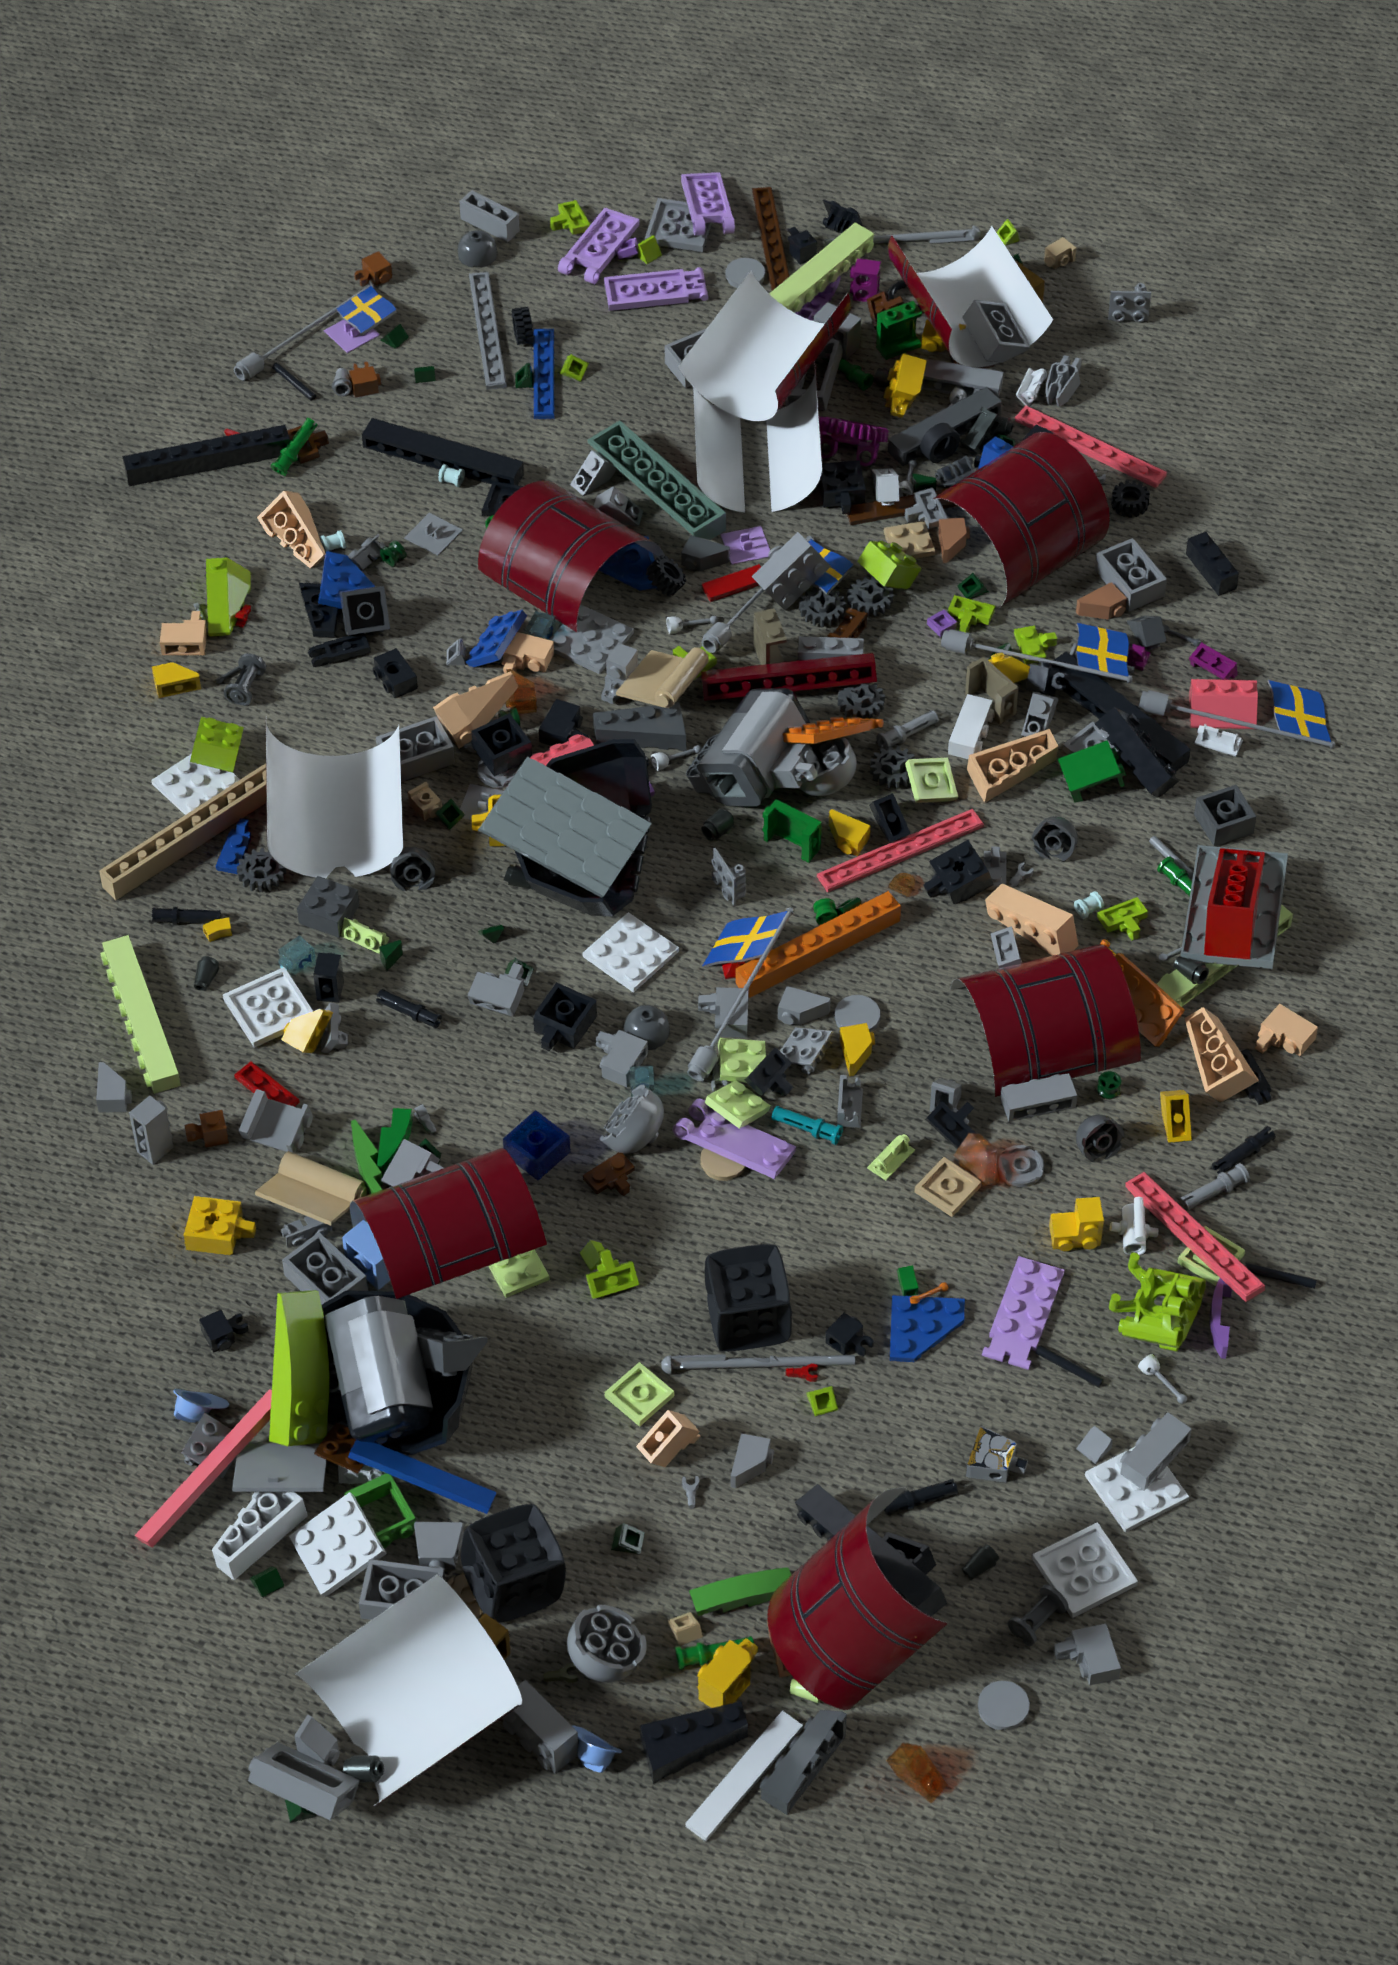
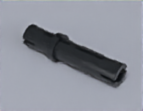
(184, 915)
(417, 1012)
(1251, 1145)
(909, 1499)

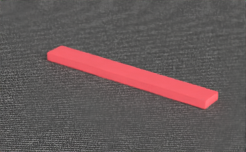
(1094, 448)
(900, 850)
(1196, 1237)
(206, 1472)

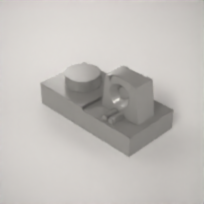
(996, 864)
(1006, 947)
(332, 1036)

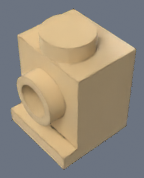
(1059, 253)
(424, 801)

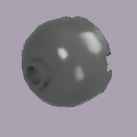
(477, 249)
(1053, 834)
(412, 865)
(648, 1024)
(1102, 1133)

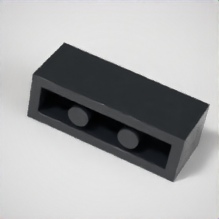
(1212, 563)

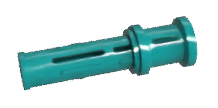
(817, 1127)

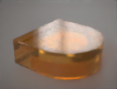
(903, 884)

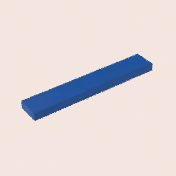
(543, 373)
(423, 1475)

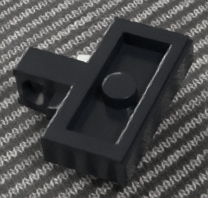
(771, 1074)
(951, 1123)

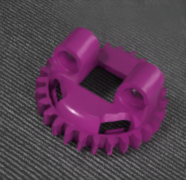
(851, 433)

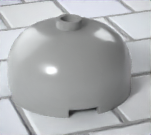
(835, 767)
(637, 1125)
(605, 1644)

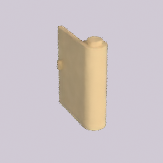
(663, 677)
(312, 1189)

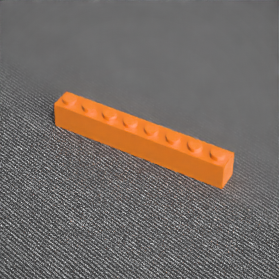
(820, 943)

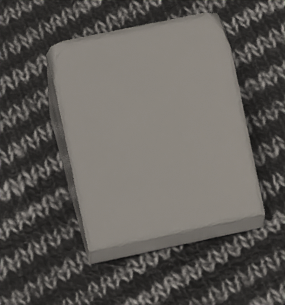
(1095, 1444)

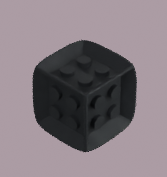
(748, 1297)
(513, 1563)

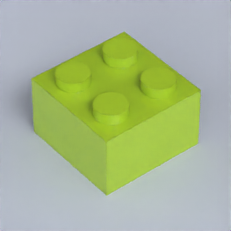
(889, 564)
(216, 744)

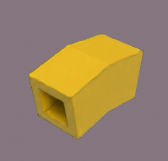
(217, 929)

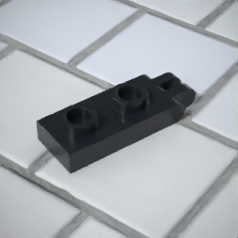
(1262, 1086)

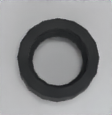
(934, 436)

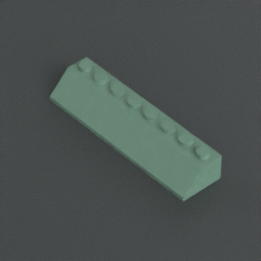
(660, 481)

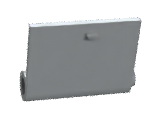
(279, 1468)

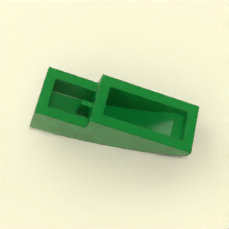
(393, 1136)

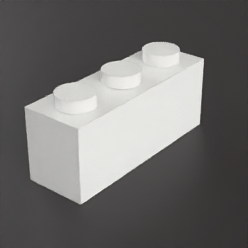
(971, 726)

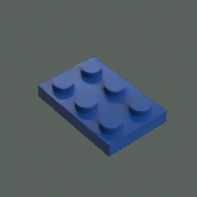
(496, 638)

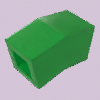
(907, 1281)

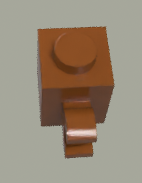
(374, 268)
(364, 380)
(211, 1129)

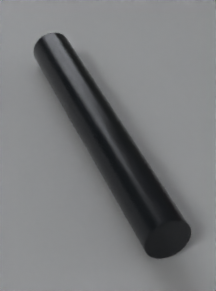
(294, 381)
(1282, 1276)
(1069, 1366)

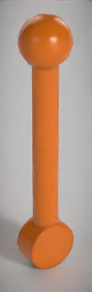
(916, 1299)

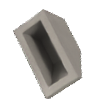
(801, 1006)
(111, 1091)
(945, 1091)
(750, 1459)
(317, 1742)

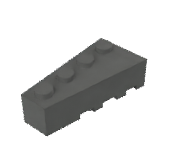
(647, 725)

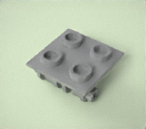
(1130, 304)
(731, 880)
(807, 1047)
(204, 1440)

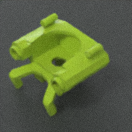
(1164, 1323)

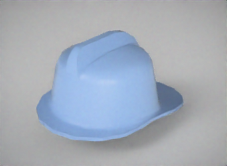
(192, 1405)
(594, 1751)

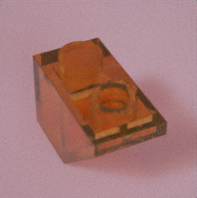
(524, 697)
(980, 1157)
(917, 1771)

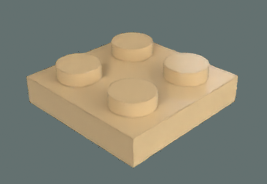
(912, 538)
(947, 1186)

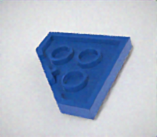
(630, 566)
(340, 575)
(922, 1325)

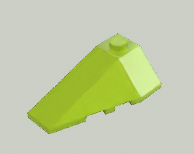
(226, 594)

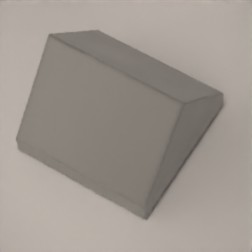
(456, 653)

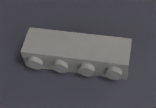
(946, 376)

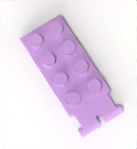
(655, 288)
(1023, 1312)

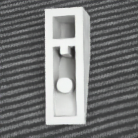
(886, 485)

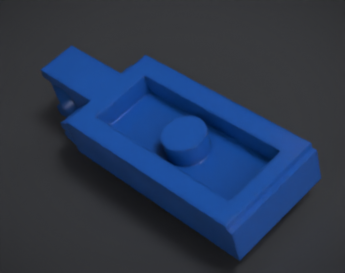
(234, 847)

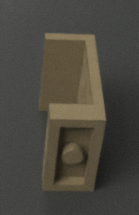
(767, 635)
(986, 676)

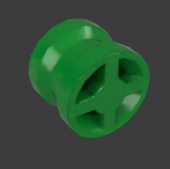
(824, 910)

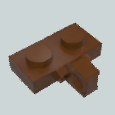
(880, 303)
(310, 448)
(610, 1175)

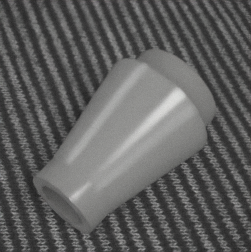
(342, 383)

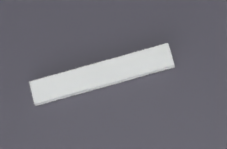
(744, 1776)

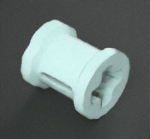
(451, 475)
(333, 541)
(1089, 904)

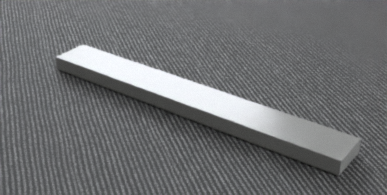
(487, 330)

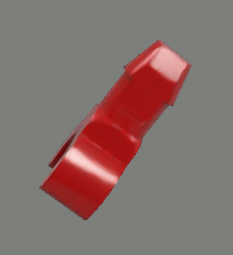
(243, 616)
(803, 1372)

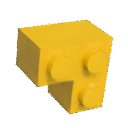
(1078, 1228)

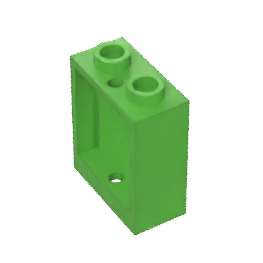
(377, 1489)

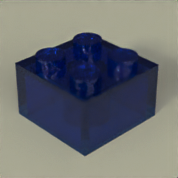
(537, 1145)

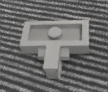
(926, 509)

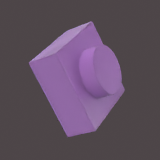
(628, 249)
(941, 622)

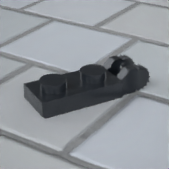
(339, 649)

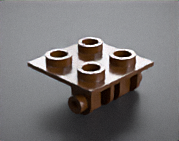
(337, 1447)

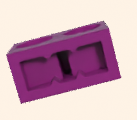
(865, 279)

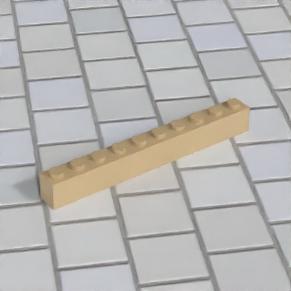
(185, 834)

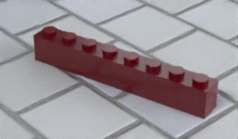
(790, 675)

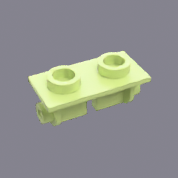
(363, 935)
(892, 1157)

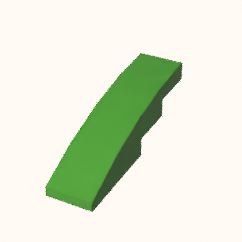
(366, 1159)
(738, 1591)

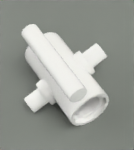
(1134, 1227)

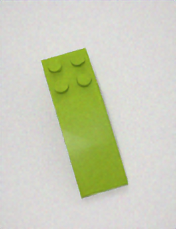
(299, 1371)

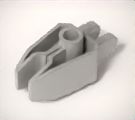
(1063, 380)

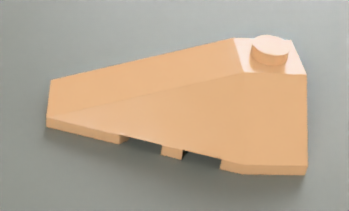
(293, 524)
(474, 708)

